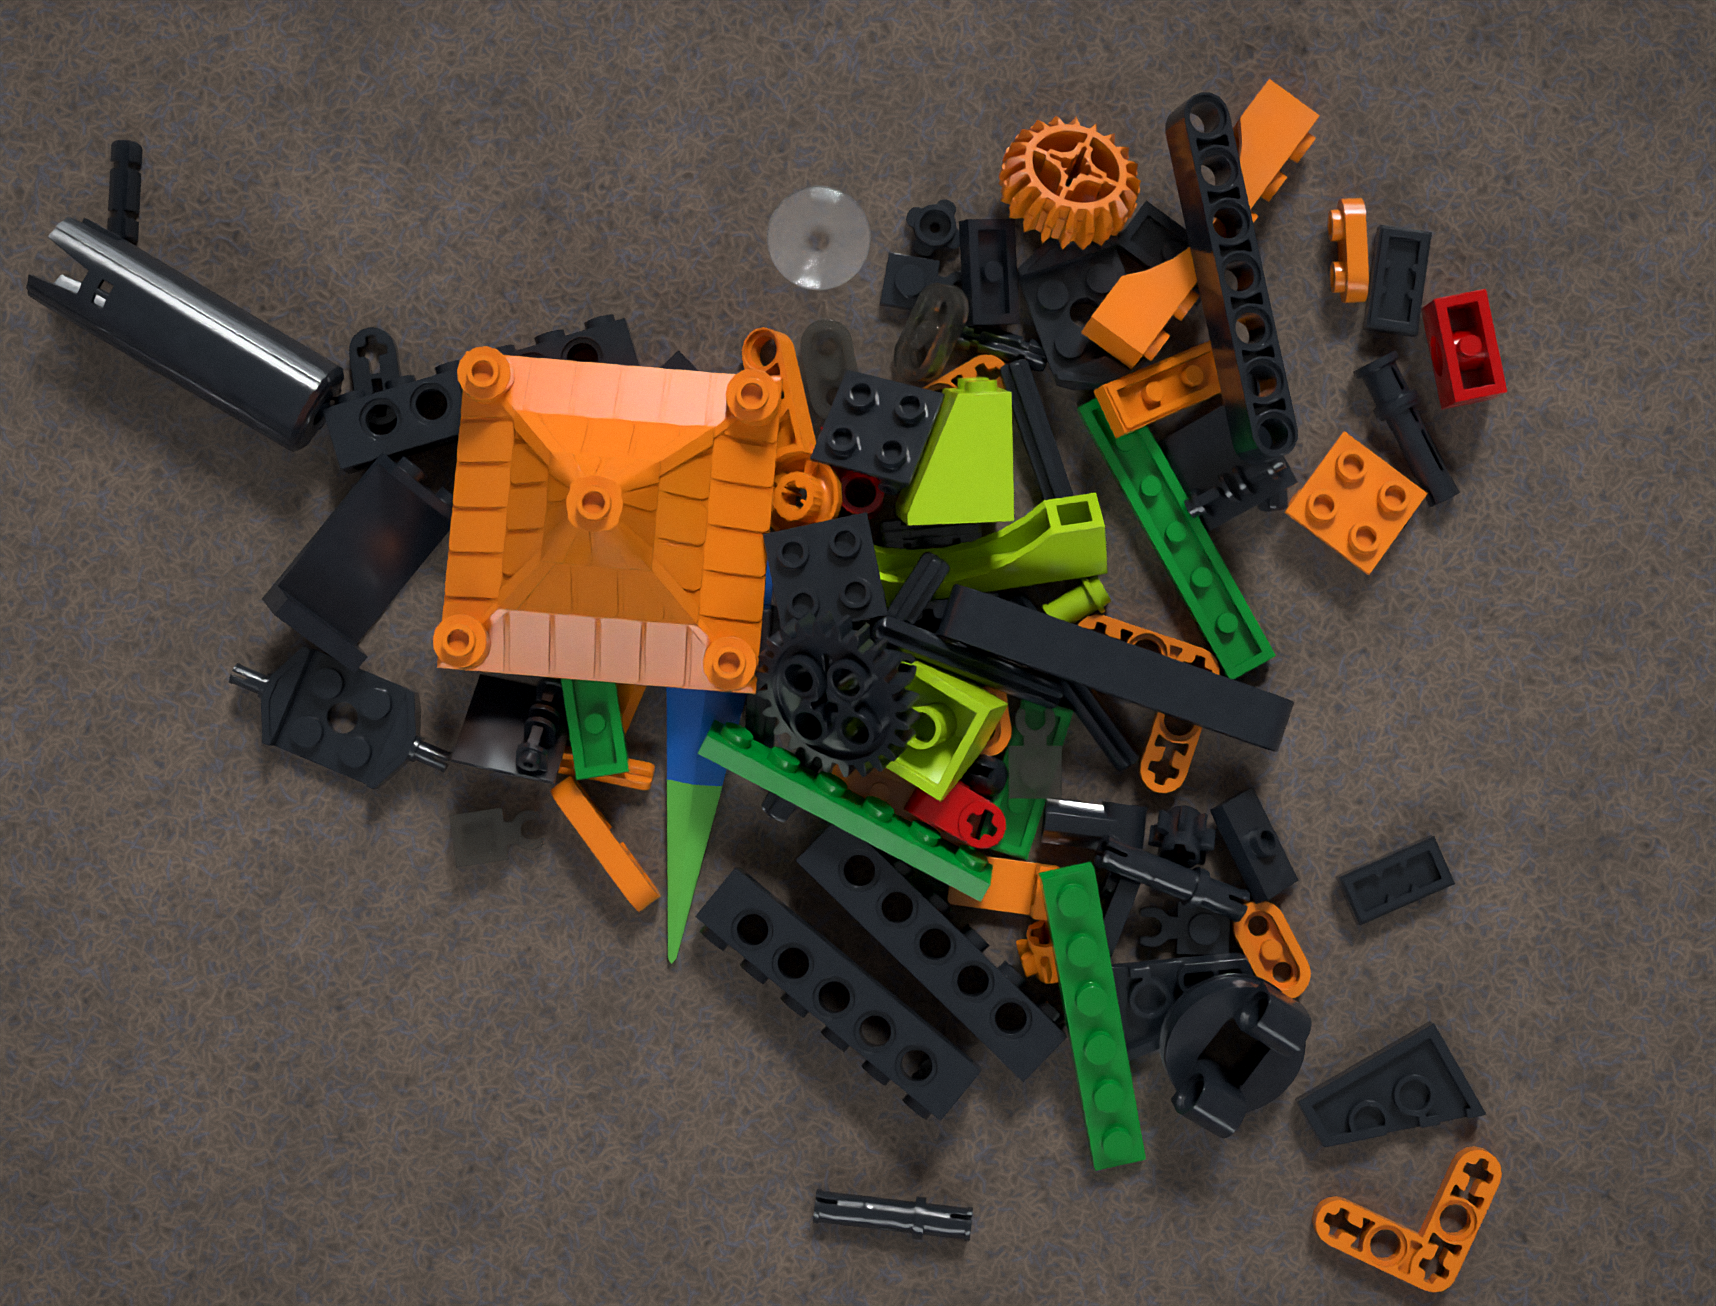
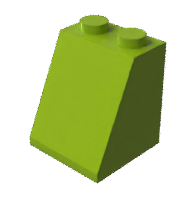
(966, 460)

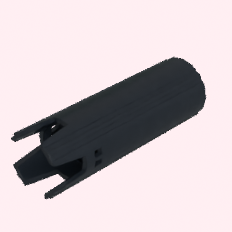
(191, 335)

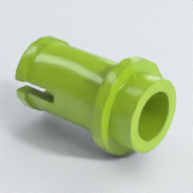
(1079, 601)

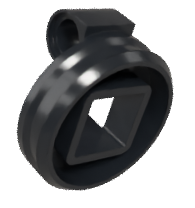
(1205, 1088)

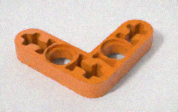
(1176, 650)
(1412, 1245)

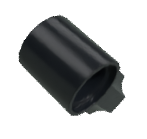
(1085, 824)

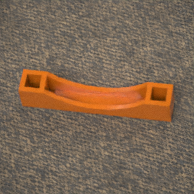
(1142, 303)

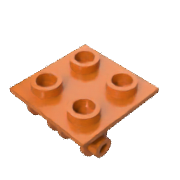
(1355, 503)

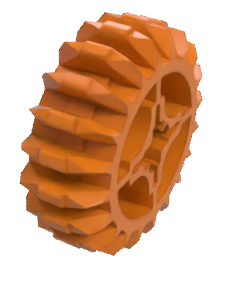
(1037, 176)

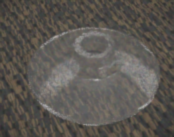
(814, 211)

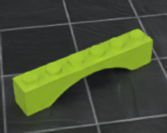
(1049, 544)

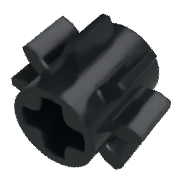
(1182, 836)

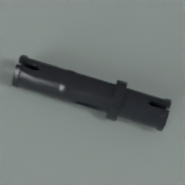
(1190, 885)
(893, 1215)

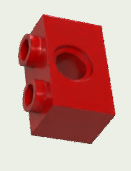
(1463, 349)

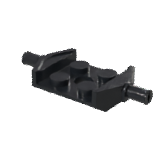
(1054, 284)
(298, 711)

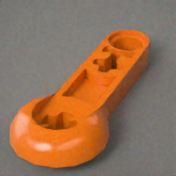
(795, 441)

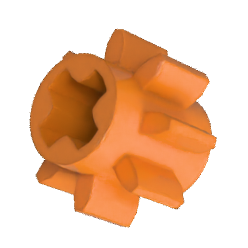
(1037, 953)

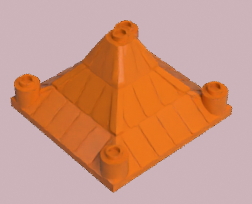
(610, 522)

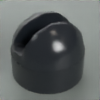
(985, 786)

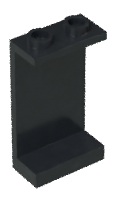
(361, 558)

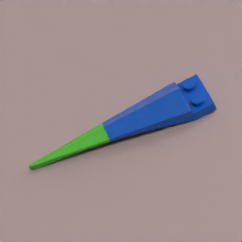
(692, 789)

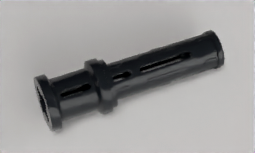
(1397, 406)

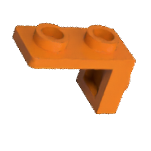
(1013, 889)

